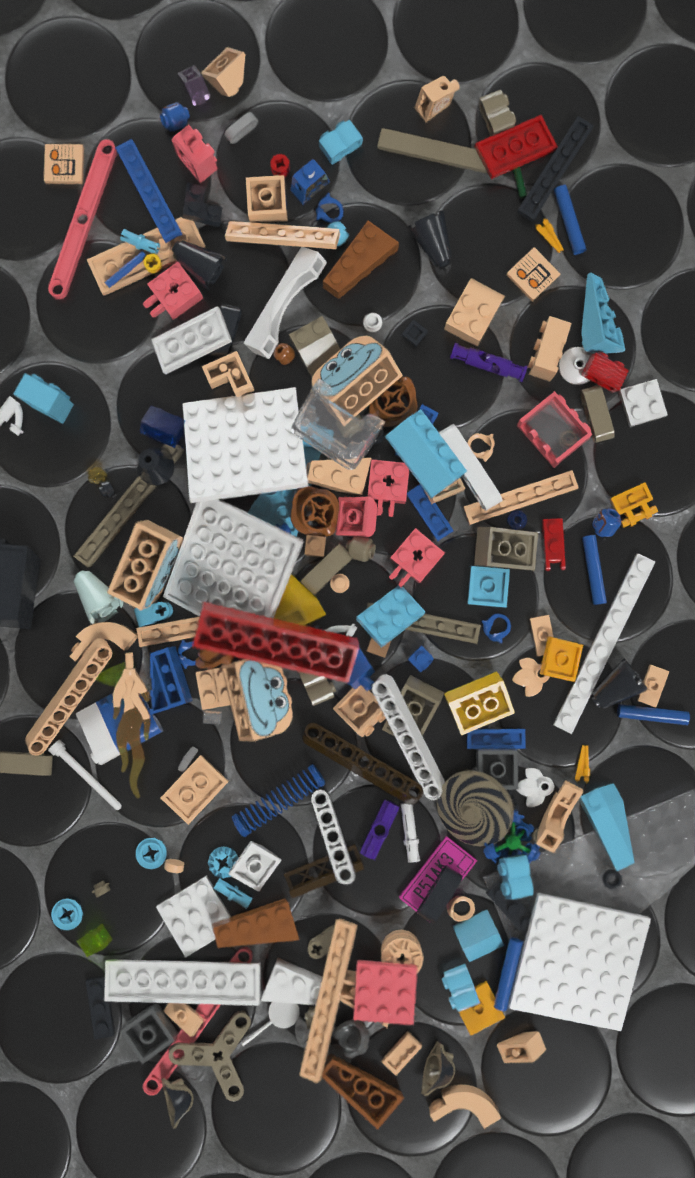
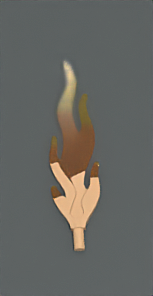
(134, 714)

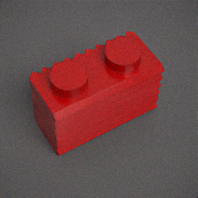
(605, 372)

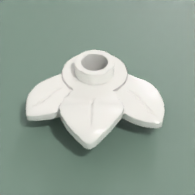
(532, 787)

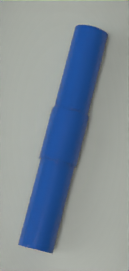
(123, 271)

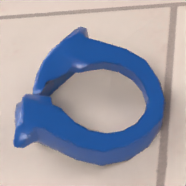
(322, 215)
(488, 624)
(184, 646)

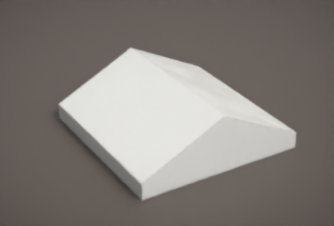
(254, 866)

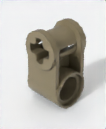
(323, 939)

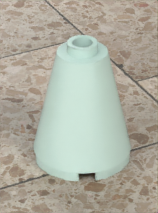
(94, 597)

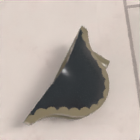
(438, 1070)
(178, 1099)

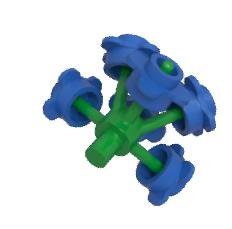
(521, 832)

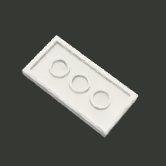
(191, 340)

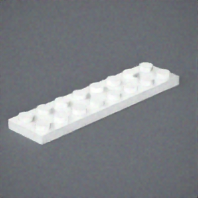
(182, 982)

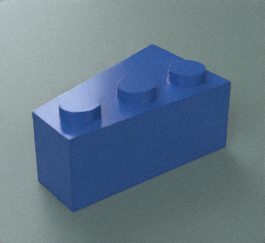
(168, 681)

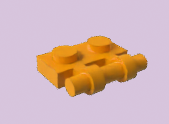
(631, 499)

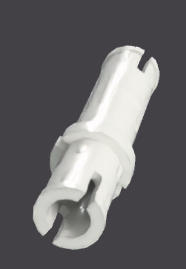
(410, 833)

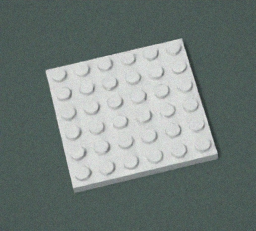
(243, 445)
(231, 561)
(579, 962)

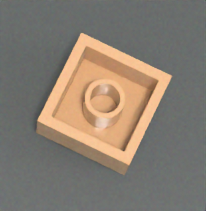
(266, 199)

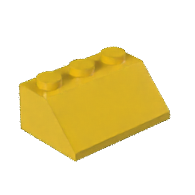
(479, 703)

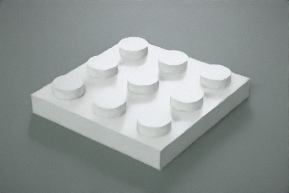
(192, 913)

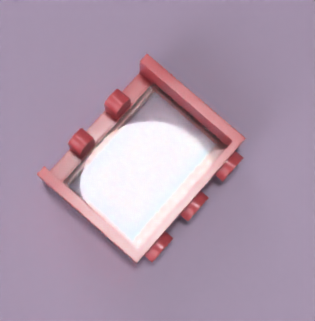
(554, 429)

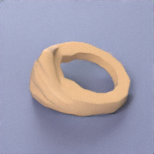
(454, 915)

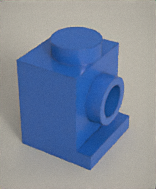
(420, 658)

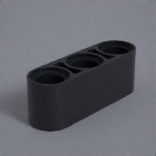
(231, 317)
(439, 894)

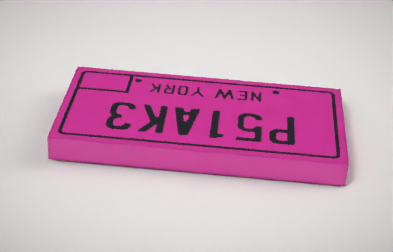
(447, 854)

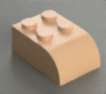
(474, 312)

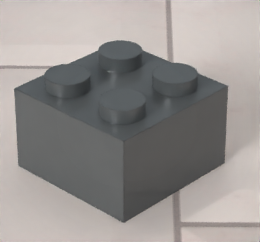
(499, 764)
(149, 1032)

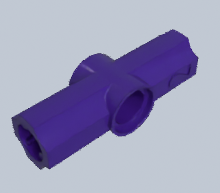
(374, 840)

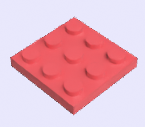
(385, 992)

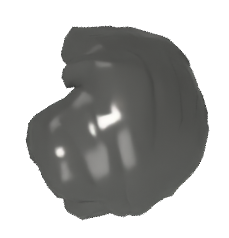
(352, 1037)

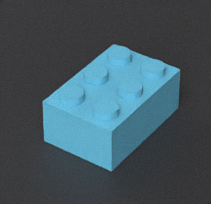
(44, 397)

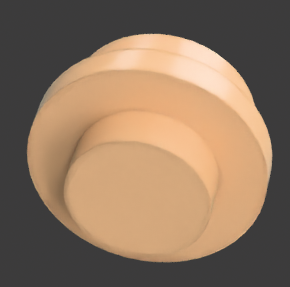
(339, 583)

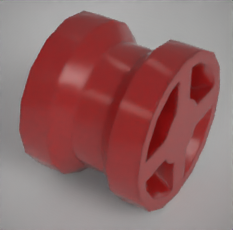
(282, 169)

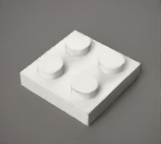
(642, 403)

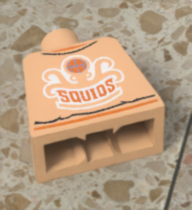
(435, 97)

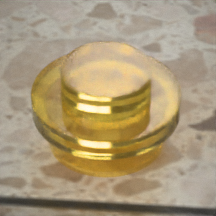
(96, 475)

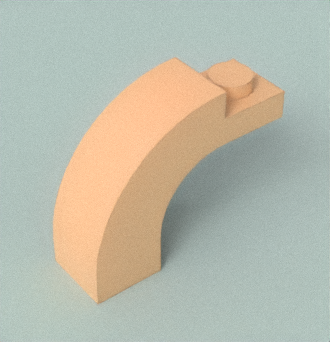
(115, 632)
(555, 817)
(468, 1098)

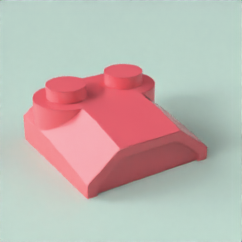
(356, 516)

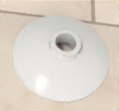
(568, 367)

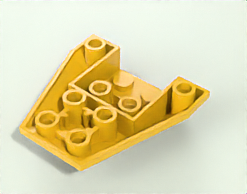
(298, 604)

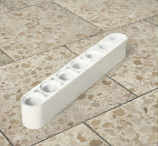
(409, 727)

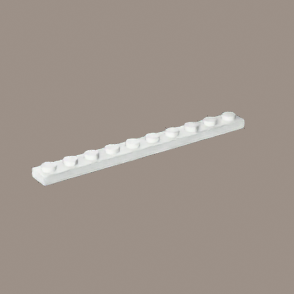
(604, 643)

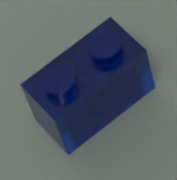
(162, 426)

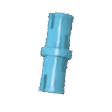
(140, 242)
(232, 893)

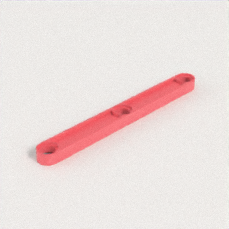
(86, 206)
(164, 1066)

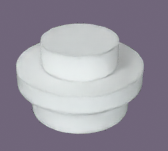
(372, 322)

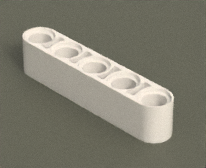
(476, 476)
(326, 829)

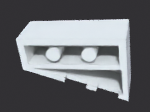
(292, 985)

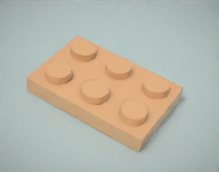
(194, 789)

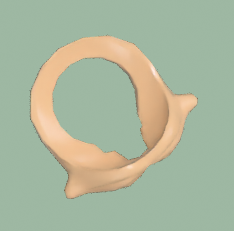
(487, 439)

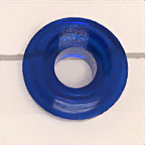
(513, 524)

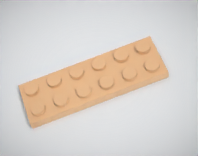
(109, 262)

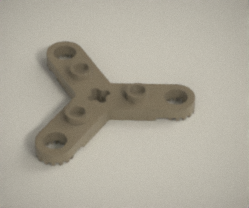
(203, 1054)

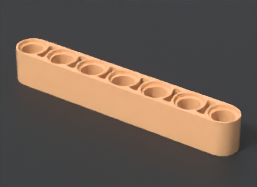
(69, 687)

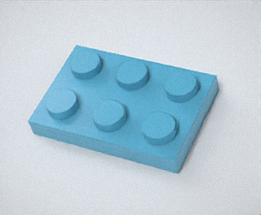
(390, 615)

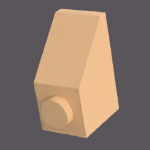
(522, 1047)

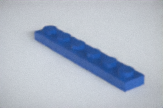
(148, 191)

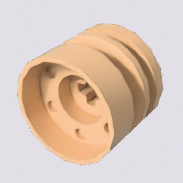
(400, 943)

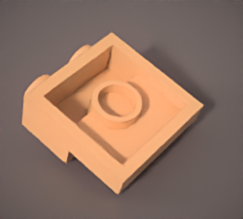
(212, 688)
(360, 711)

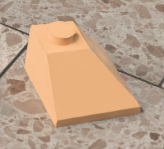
(226, 71)

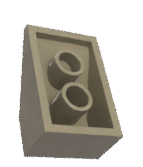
(314, 344)
(506, 548)
(421, 701)

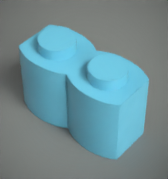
(340, 141)
(515, 877)
(461, 988)

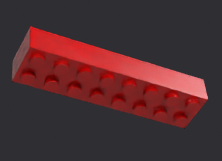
(275, 642)

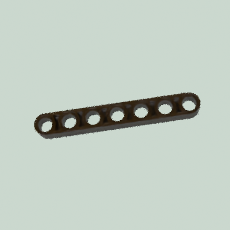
(367, 772)

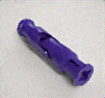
(475, 358)

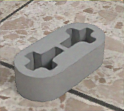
(241, 127)

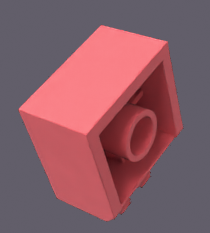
(195, 153)
(163, 291)
(396, 492)
(404, 557)

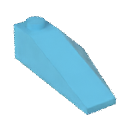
(598, 327)
(608, 817)

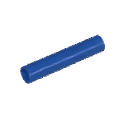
(570, 219)
(594, 569)
(653, 714)
(508, 974)

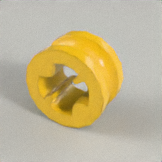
(149, 258)

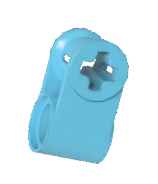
(152, 615)

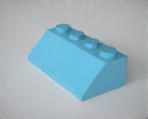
(426, 453)

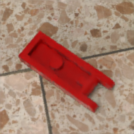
(553, 542)

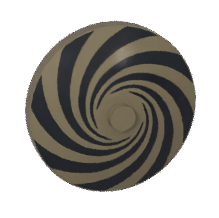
(475, 808)

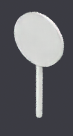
(281, 1015)

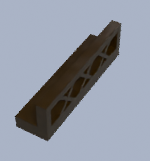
(322, 879)

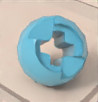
(343, 234)

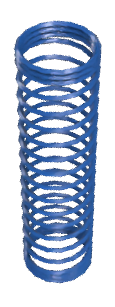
(241, 826)

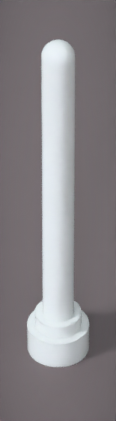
(59, 750)

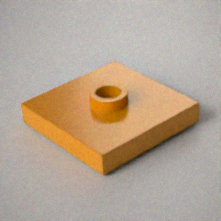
(561, 659)
(483, 1014)

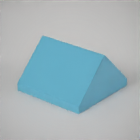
(478, 935)

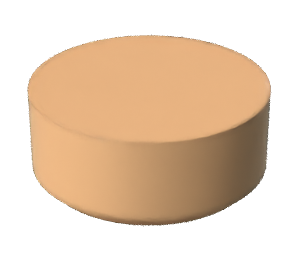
(174, 866)

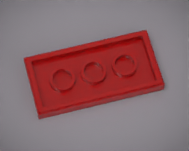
(515, 146)

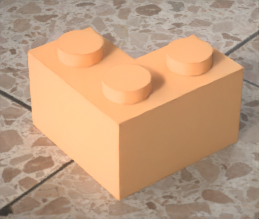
(229, 369)

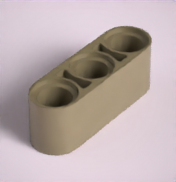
(597, 413)
(326, 569)
(25, 763)

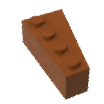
(363, 255)
(257, 926)
(362, 1090)

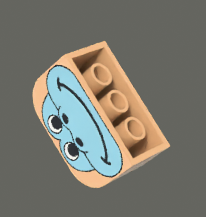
(358, 374)
(145, 565)
(257, 699)

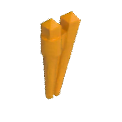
(549, 234)
(583, 765)

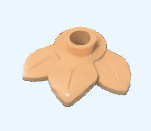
(528, 677)

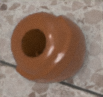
(284, 353)

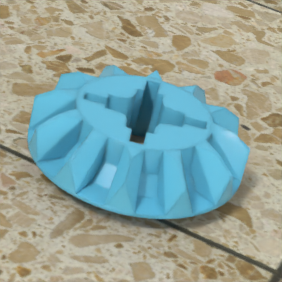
(221, 853)
(147, 861)
(67, 923)

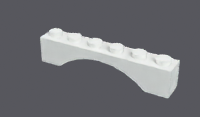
(303, 270)

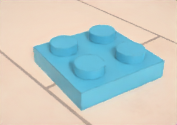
(488, 586)

